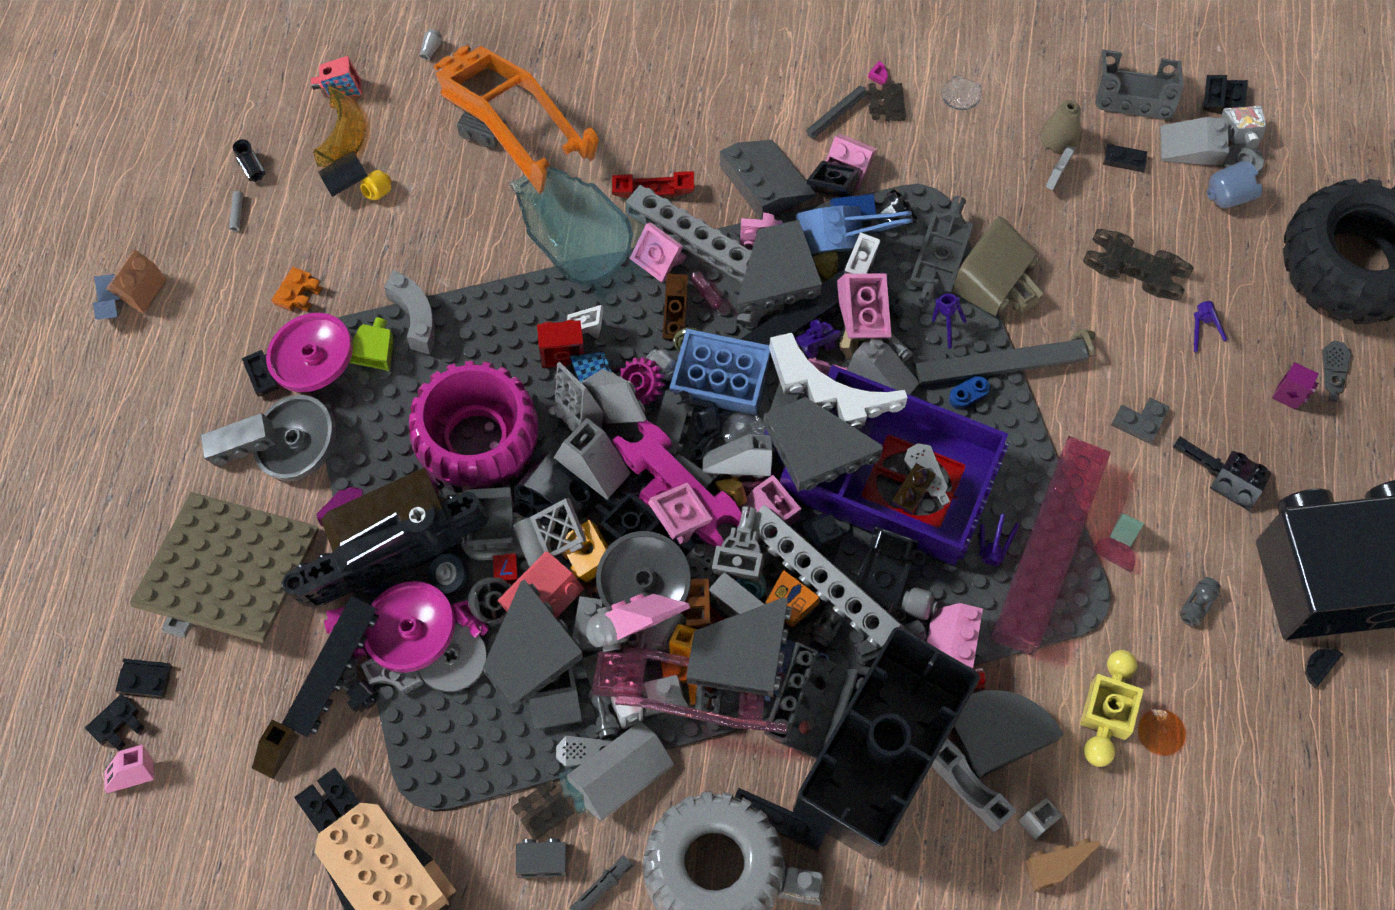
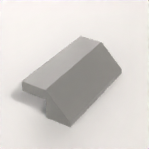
(620, 770)

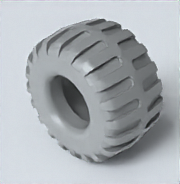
(712, 813)

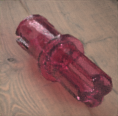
(706, 290)

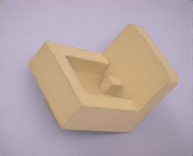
(849, 346)

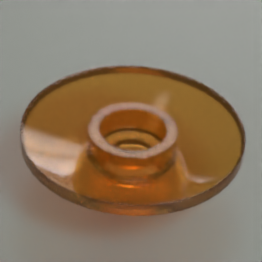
(1157, 741)

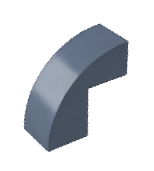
(108, 304)

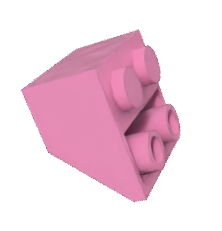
(852, 153)
(776, 498)

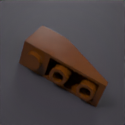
(675, 304)

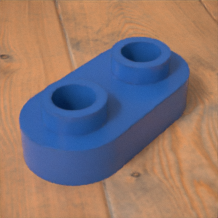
(970, 392)

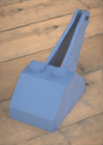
(840, 226)

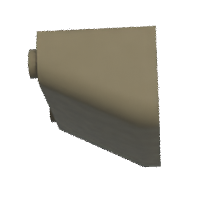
(994, 267)

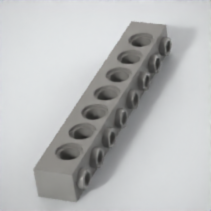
(638, 208)
(767, 520)

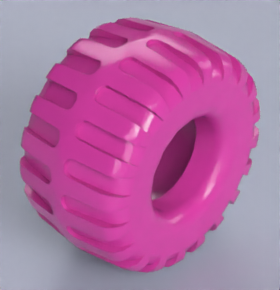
(468, 393)

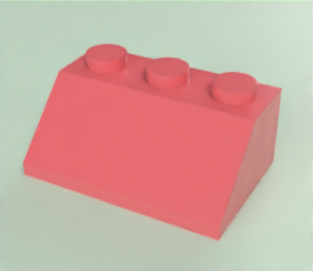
(553, 582)

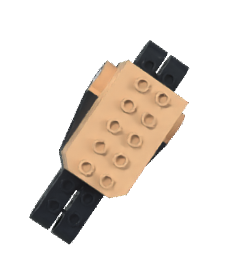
(369, 855)

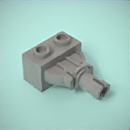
(740, 555)

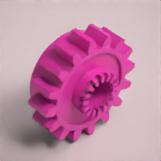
(650, 375)

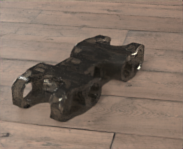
(1150, 269)

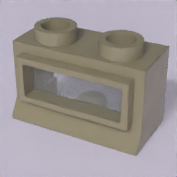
(1024, 295)

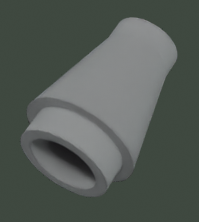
(431, 42)

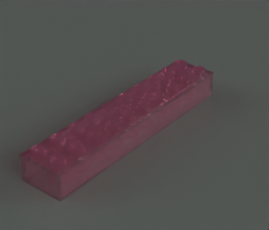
(1050, 546)

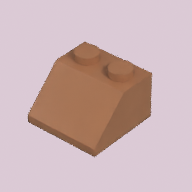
(137, 281)

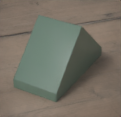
(1126, 529)

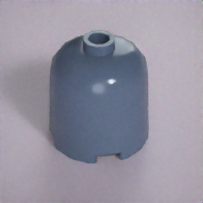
(1234, 185)

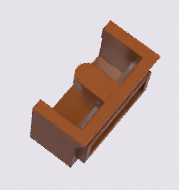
(699, 601)

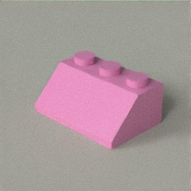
(956, 631)

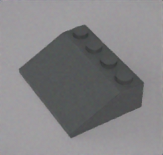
(764, 176)

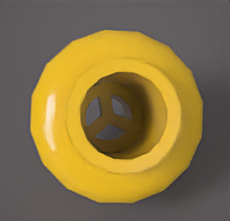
(376, 185)

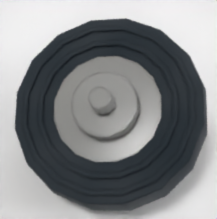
(448, 573)

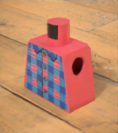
(340, 75)

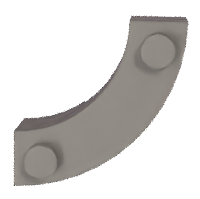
(413, 301)

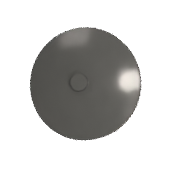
(303, 438)
(645, 565)

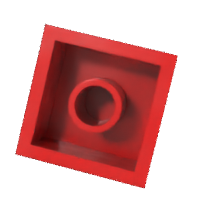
(559, 341)

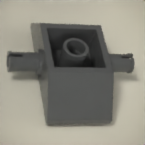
(558, 701)

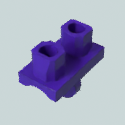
(816, 336)

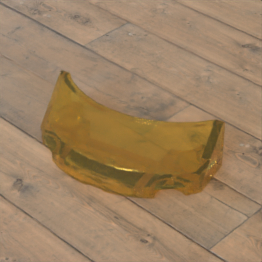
(348, 132)

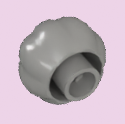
(602, 632)

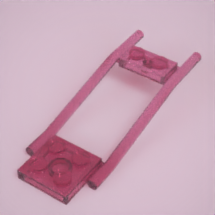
(623, 677)

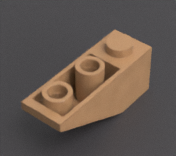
(1053, 867)

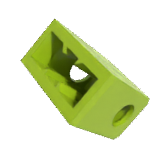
(373, 345)

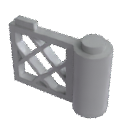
(533, 537)

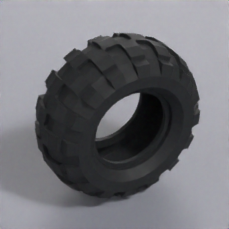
(1319, 266)

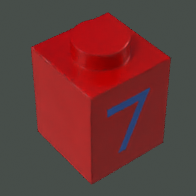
(506, 567)

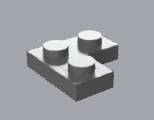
(1143, 425)

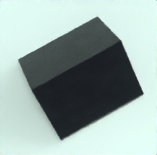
(834, 179)

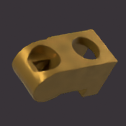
(732, 488)

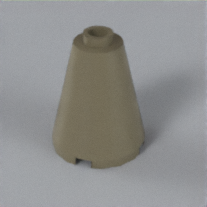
(1062, 127)

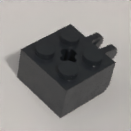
(627, 512)

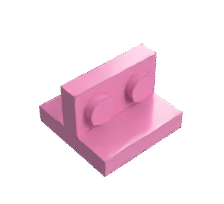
(657, 252)
(680, 512)

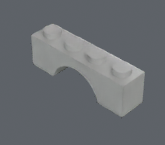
(982, 800)

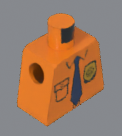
(799, 597)

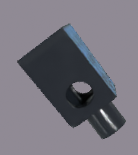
(590, 363)

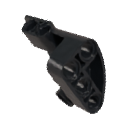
(552, 482)

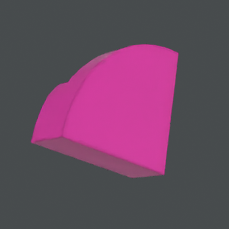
(878, 73)

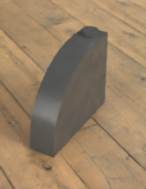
(1001, 729)

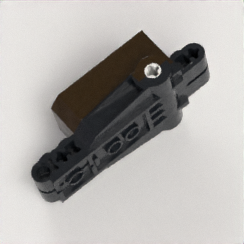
(385, 535)

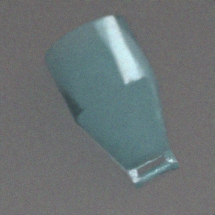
(574, 226)

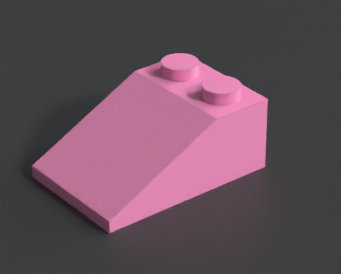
(865, 305)
(643, 613)

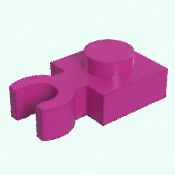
(466, 618)

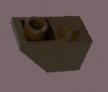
(273, 748)

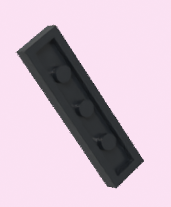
(785, 821)

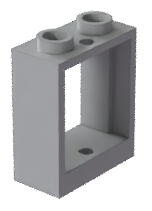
(732, 597)

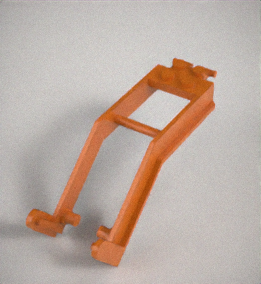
(467, 64)

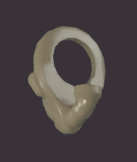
(1088, 336)

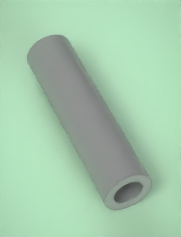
(236, 210)

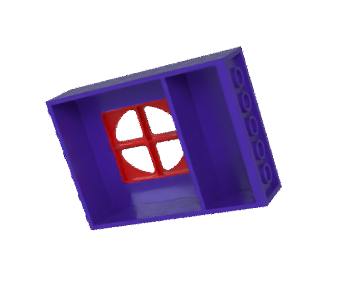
(961, 446)

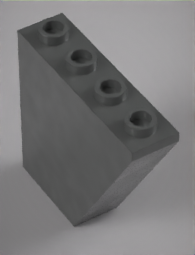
(778, 269)
(817, 443)
(529, 648)
(741, 651)

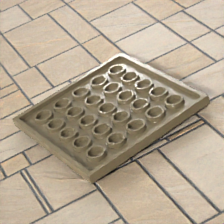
(224, 567)

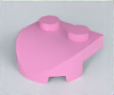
(750, 227)

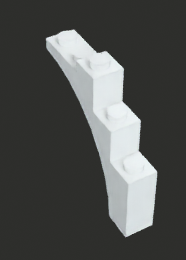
(850, 403)

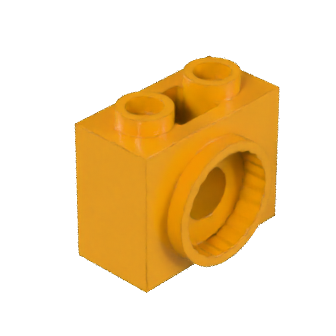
(583, 564)

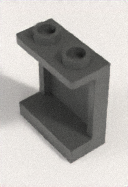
(499, 528)

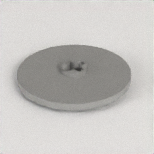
(463, 671)

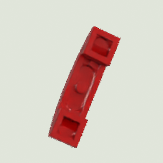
(665, 187)

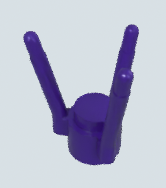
(948, 305)
(1207, 314)
(992, 553)

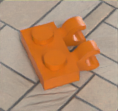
(292, 289)

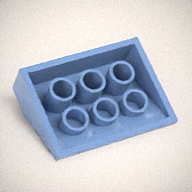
(722, 371)

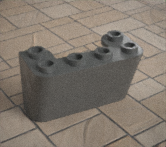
(1138, 92)

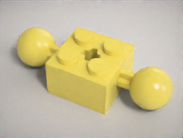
(1107, 721)

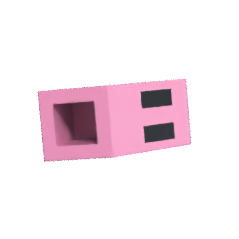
(129, 769)

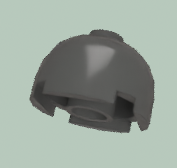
(484, 597)

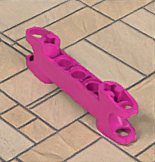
(653, 455)

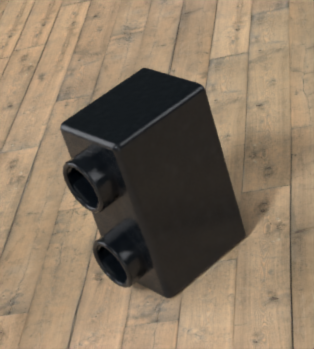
(1331, 562)
(885, 743)

